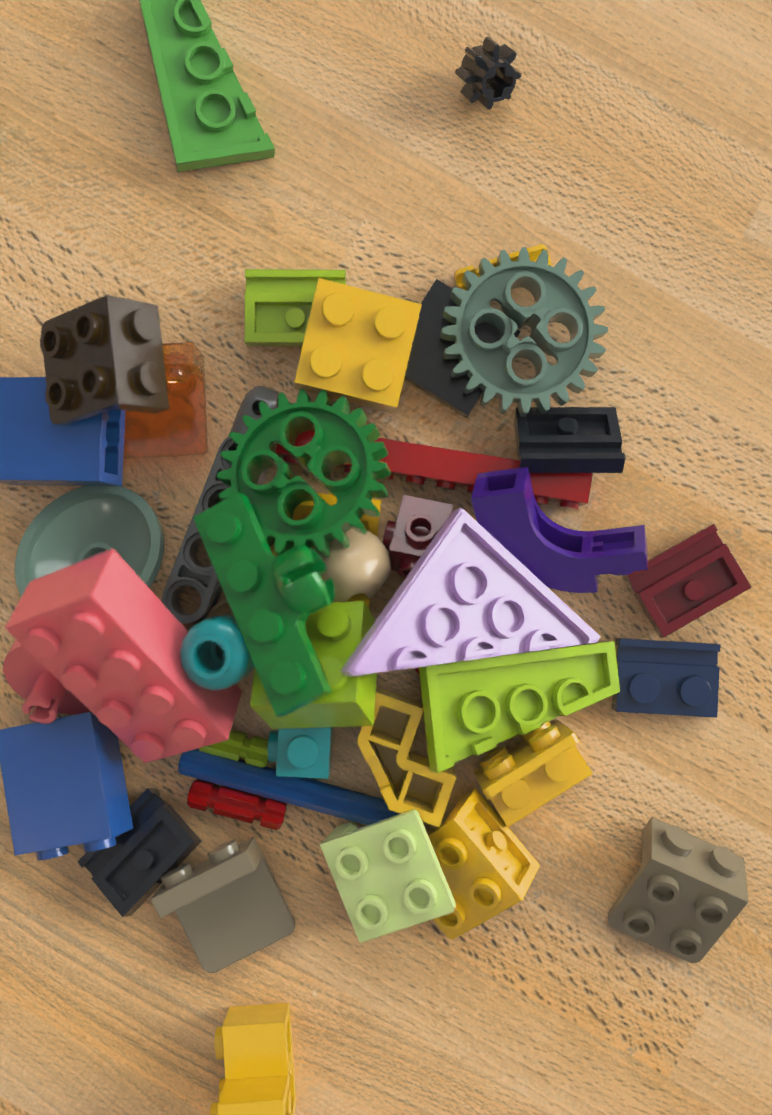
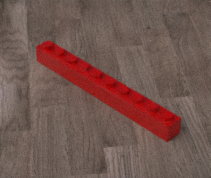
(461, 468)

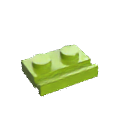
(281, 303)

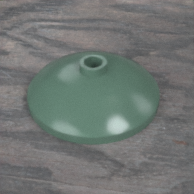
(86, 525)

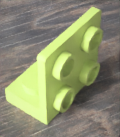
(387, 875)

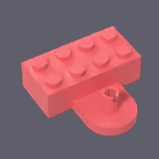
(112, 648)

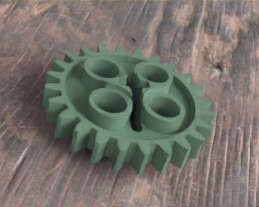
(555, 299)

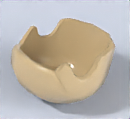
(359, 568)

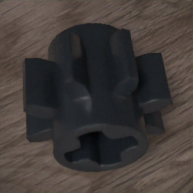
(488, 73)

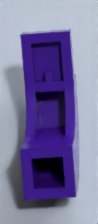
(554, 554)

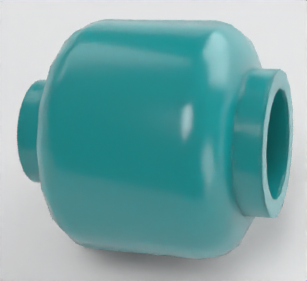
(204, 658)

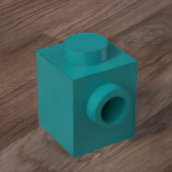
(302, 752)

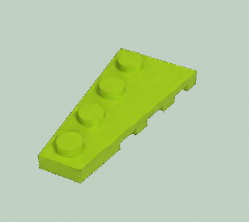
(494, 698)

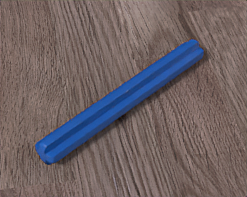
(290, 790)

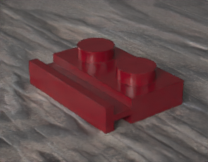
(687, 581)

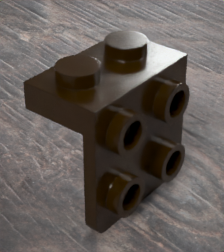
(104, 360)

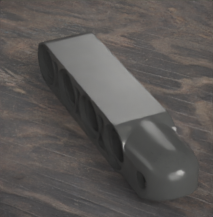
(187, 569)

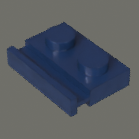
(667, 677)

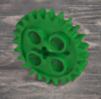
(337, 440)

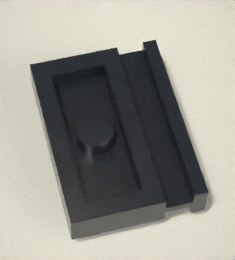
(569, 440)
(141, 855)

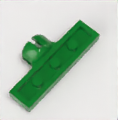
(269, 601)

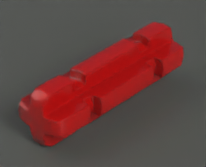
(236, 804)

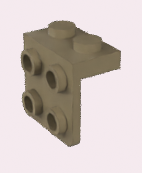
(681, 893)
(226, 904)

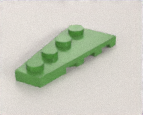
(200, 95)

